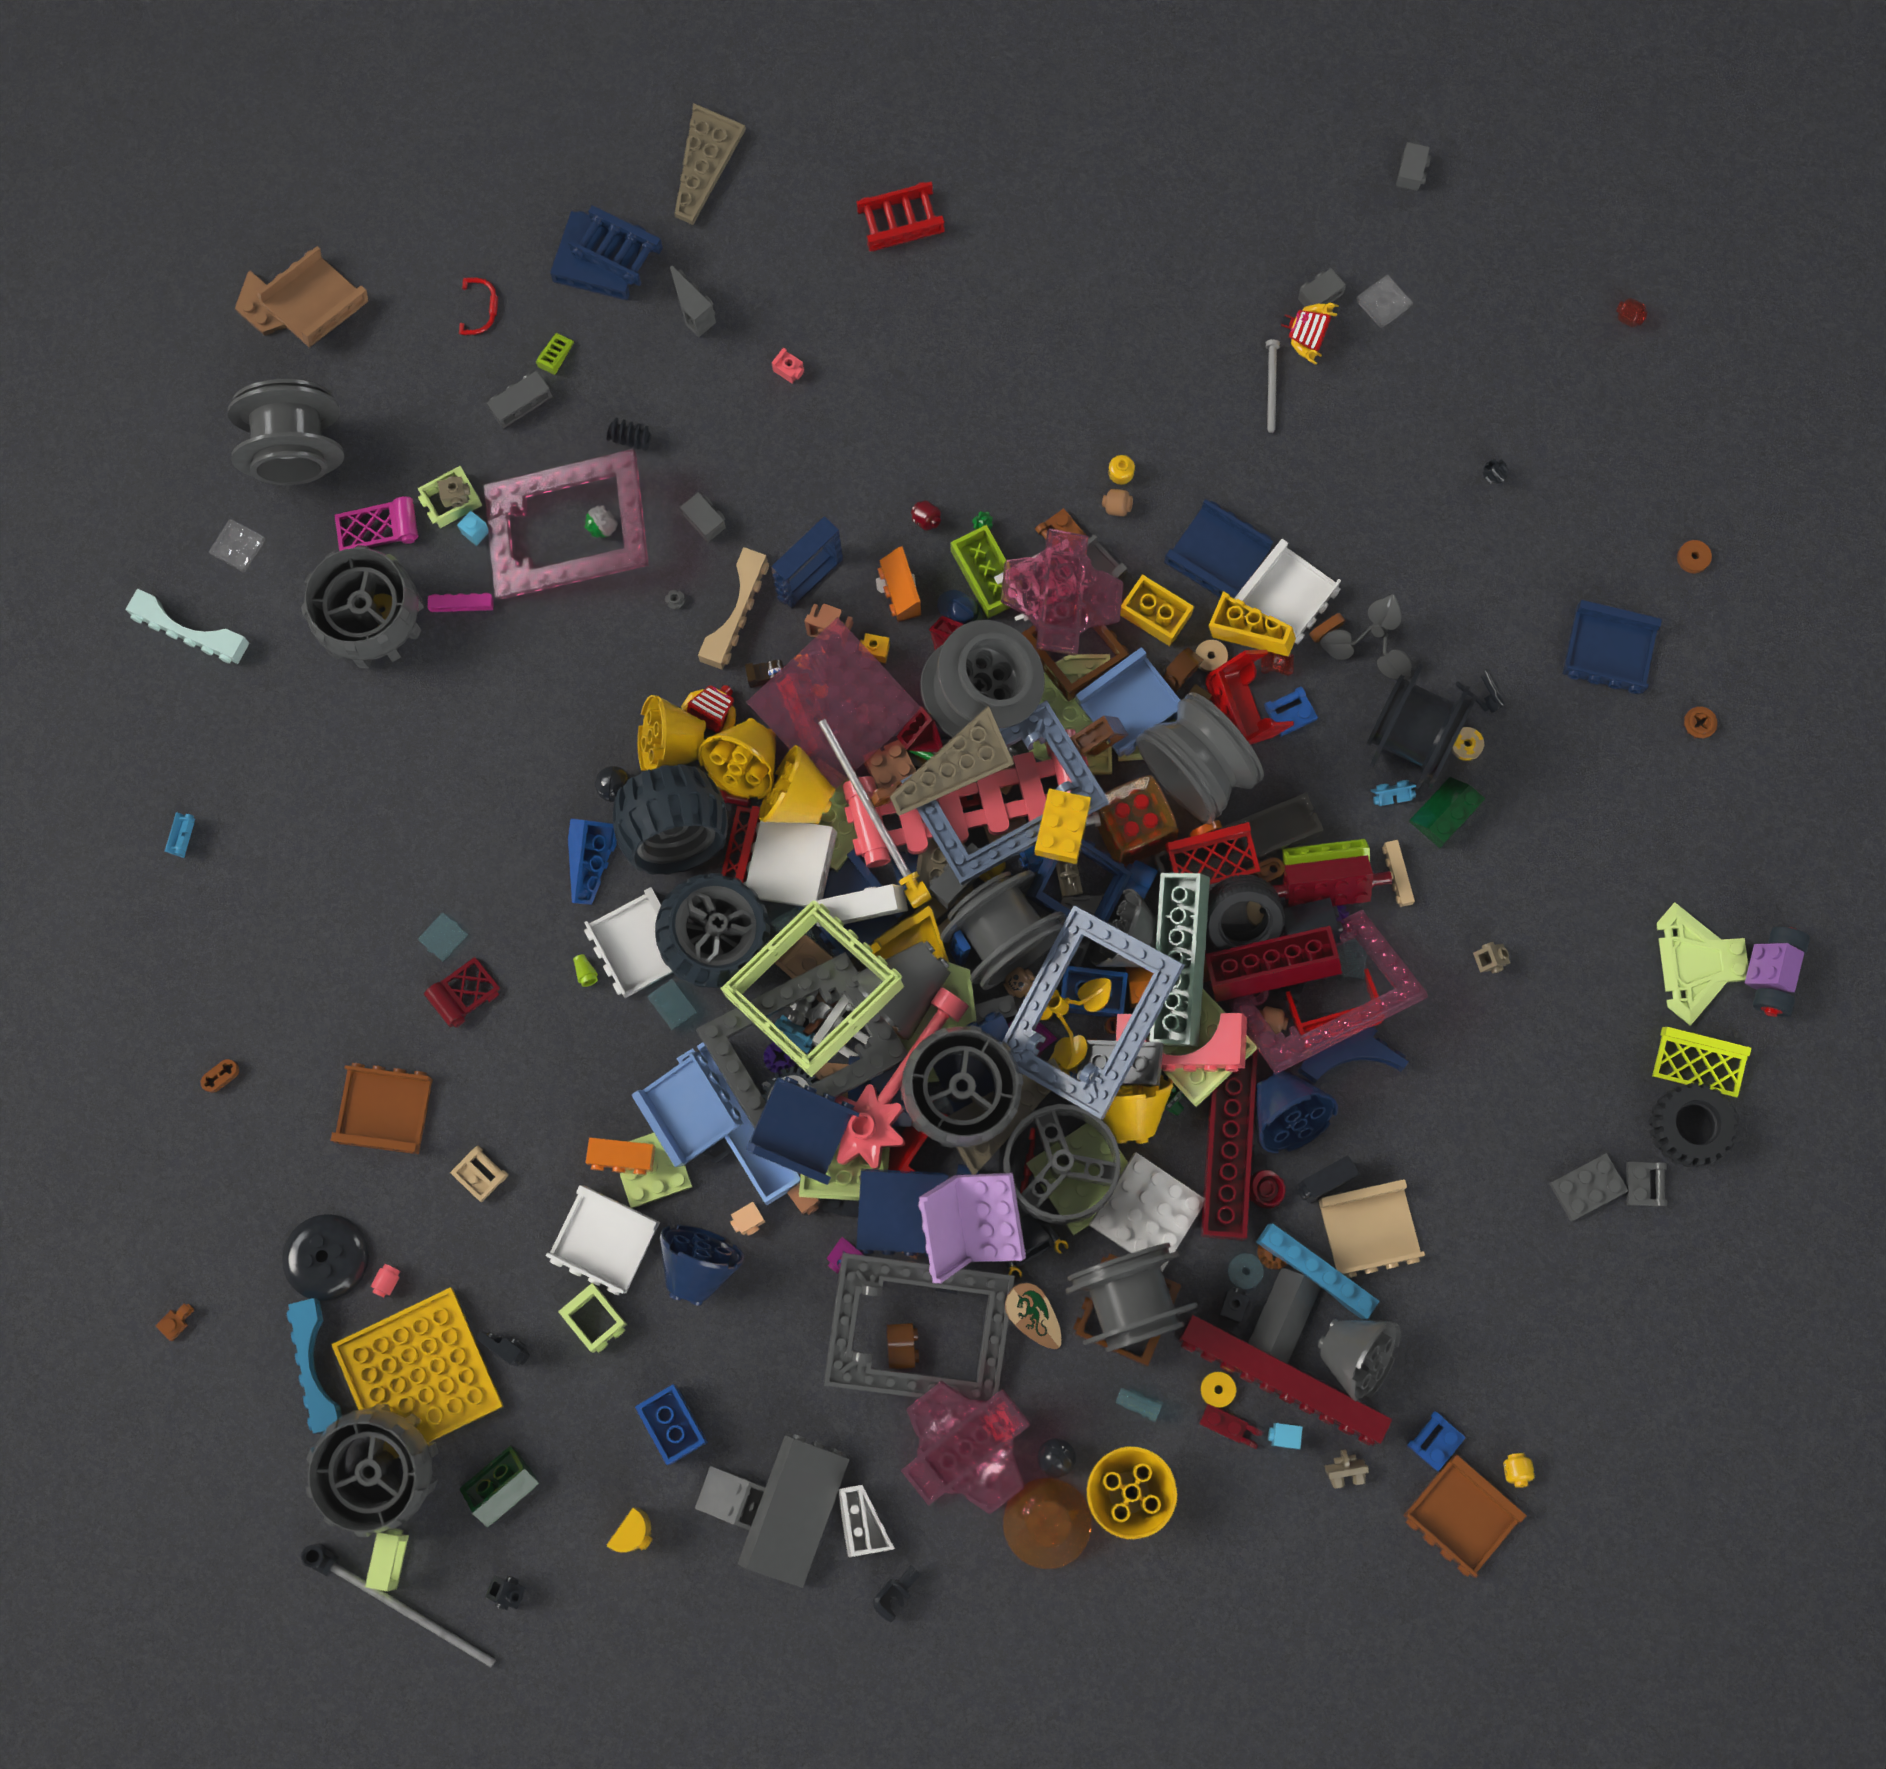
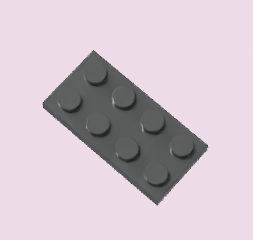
(1144, 1070)

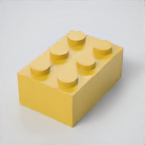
(1156, 610)
(1062, 826)

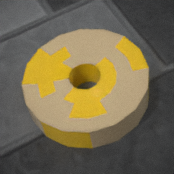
(1476, 744)

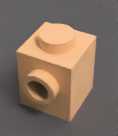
(747, 1219)

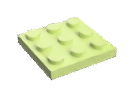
(659, 1183)

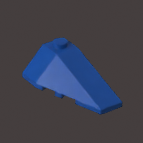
(588, 856)

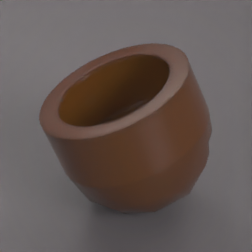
(1114, 1025)

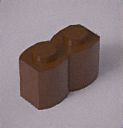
(901, 1346)

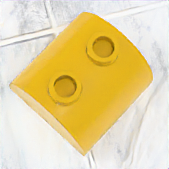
(632, 1533)

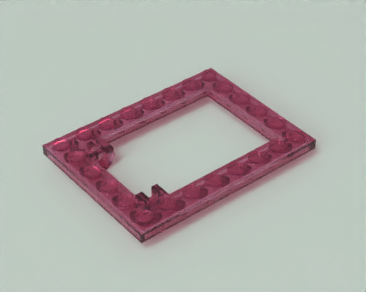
(518, 578)
(1285, 1052)

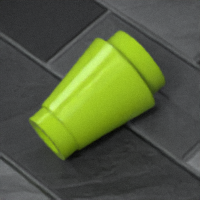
(585, 972)

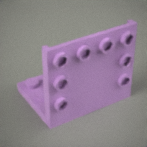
(971, 1222)

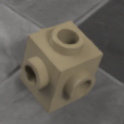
(453, 491)
(1492, 958)

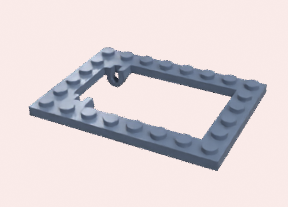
(1039, 726)
(1098, 1092)

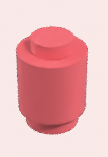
(385, 1281)

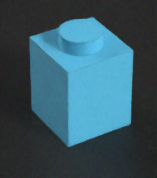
(473, 528)
(1285, 1436)

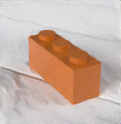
(620, 1156)

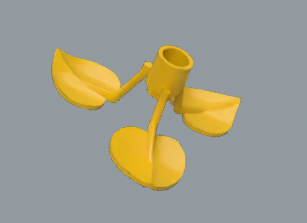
(1094, 996)

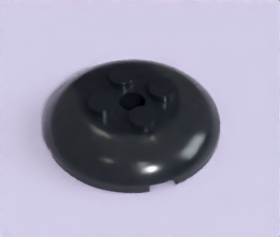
(345, 1260)

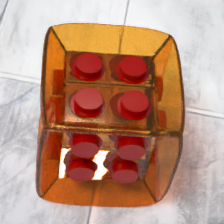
(1136, 820)

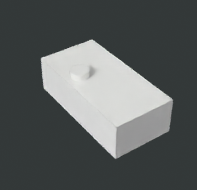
(866, 904)

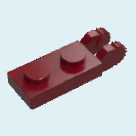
(1228, 1425)

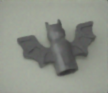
(803, 1010)

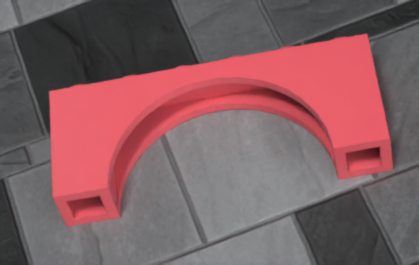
(1223, 1050)

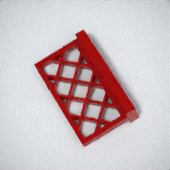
(1214, 838)

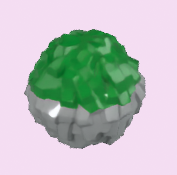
(600, 522)

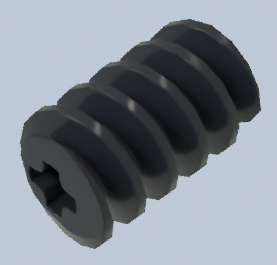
(629, 434)

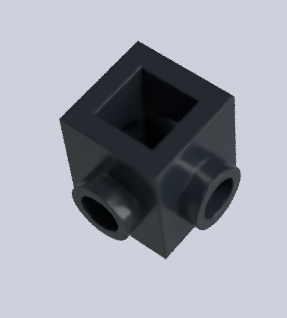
(505, 1592)

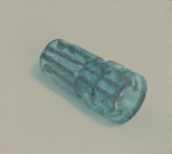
(1138, 1403)

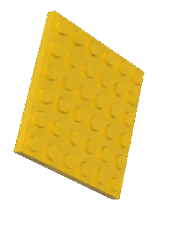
(422, 1366)

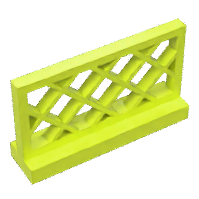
(1704, 1043)

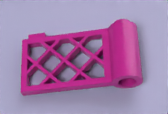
(401, 518)

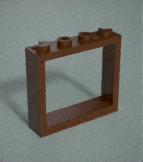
(1058, 678)
(1149, 1349)

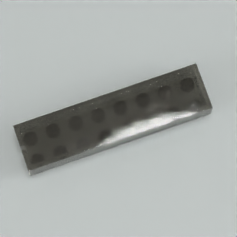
(1271, 831)

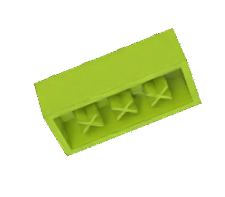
(980, 562)

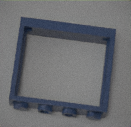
(821, 535)
(1102, 858)

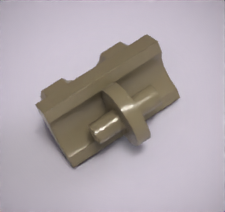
(1068, 879)
(1344, 1467)

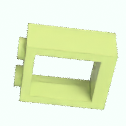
(432, 488)
(579, 1301)
(387, 1560)

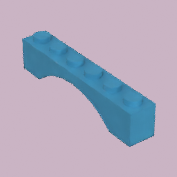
(1319, 1271)
(306, 1321)

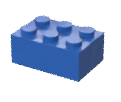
(1077, 976)
(671, 1424)

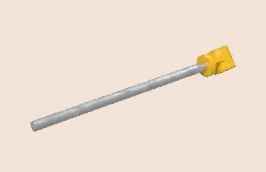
(915, 892)

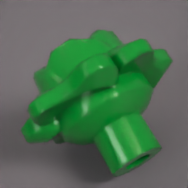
(982, 519)

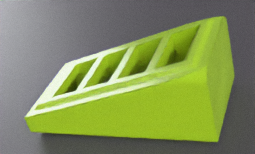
(557, 361)

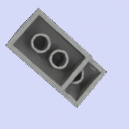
(1284, 1314)

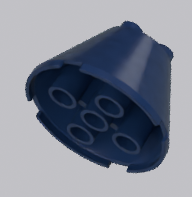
(1291, 1112)
(696, 1262)

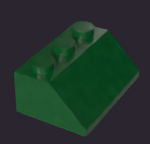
(1446, 811)
(498, 1486)

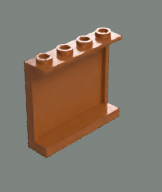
(383, 1109)
(1463, 1516)

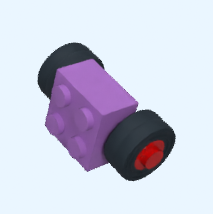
(1776, 970)

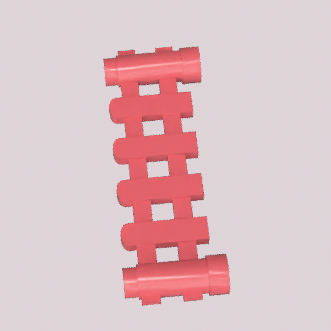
(994, 812)

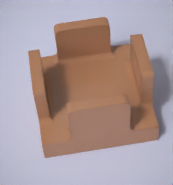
(816, 624)

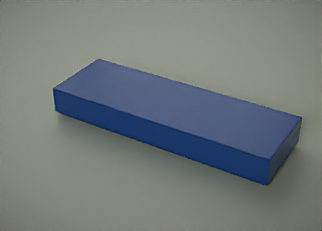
(959, 948)

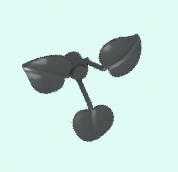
(1385, 615)

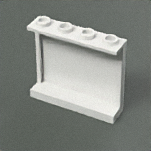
(1289, 590)
(791, 862)
(629, 944)
(603, 1240)

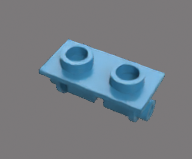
(1385, 793)
(180, 834)
(795, 1033)

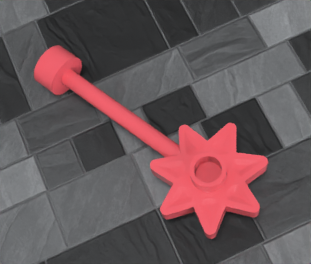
(872, 1128)

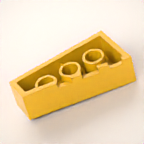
(1249, 627)

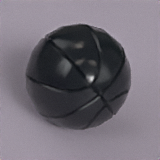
(609, 782)
(1056, 1457)

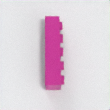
(460, 602)

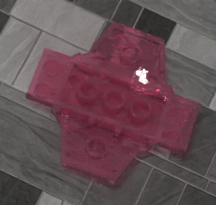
(1061, 592)
(965, 1447)

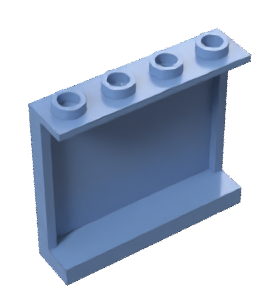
(1134, 695)
(688, 1109)

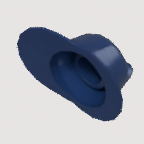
(959, 607)

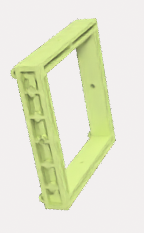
(852, 1023)

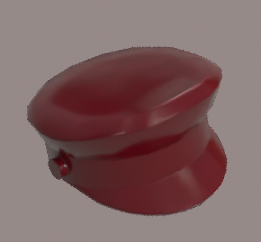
(1266, 1189)

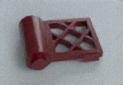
(449, 1005)

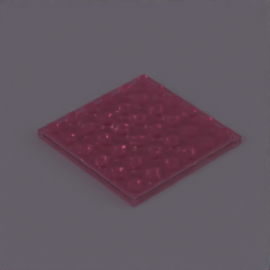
(838, 683)

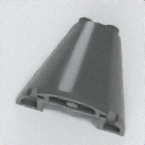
(922, 978)

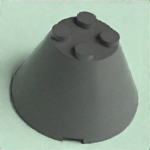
(1133, 918)
(1360, 1354)

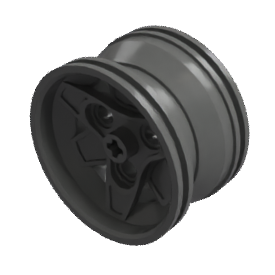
(1200, 757)

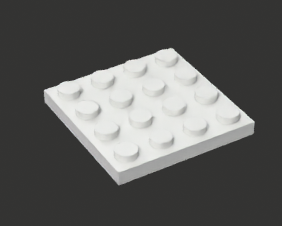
(1147, 1208)

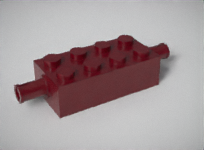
(1341, 879)

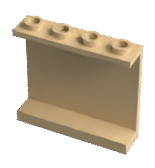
(1370, 1228)

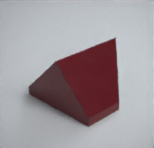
(942, 630)
(921, 733)

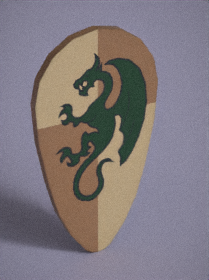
(1033, 1315)

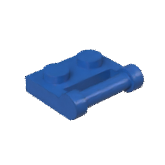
(1300, 714)
(1442, 1445)

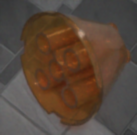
(1047, 1523)

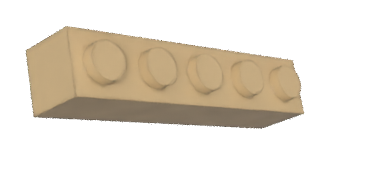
(1399, 874)

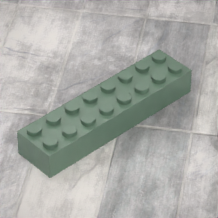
(1183, 938)

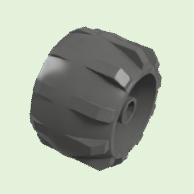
(339, 577)
(965, 1042)
(333, 1487)

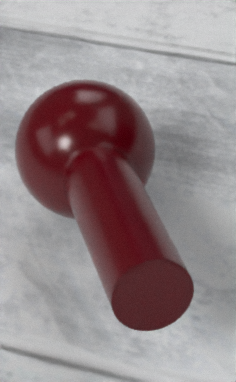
(734, 799)

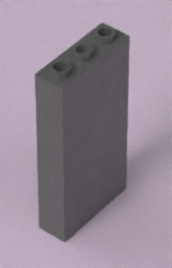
(793, 1510)

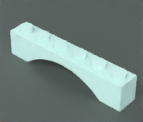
(223, 642)

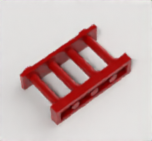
(906, 233)

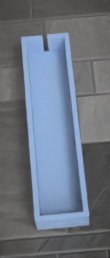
(767, 1177)

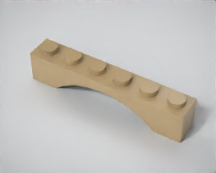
(717, 646)

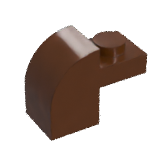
(1182, 668)

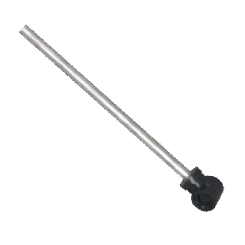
(328, 1563)

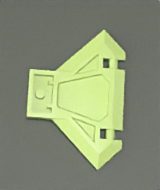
(1696, 962)

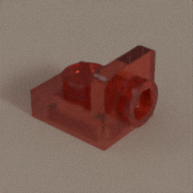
(1278, 663)

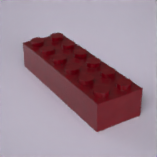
(1273, 963)

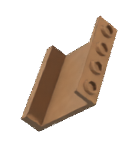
(311, 297)

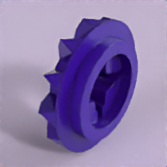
(770, 1057)

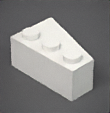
(861, 1524)

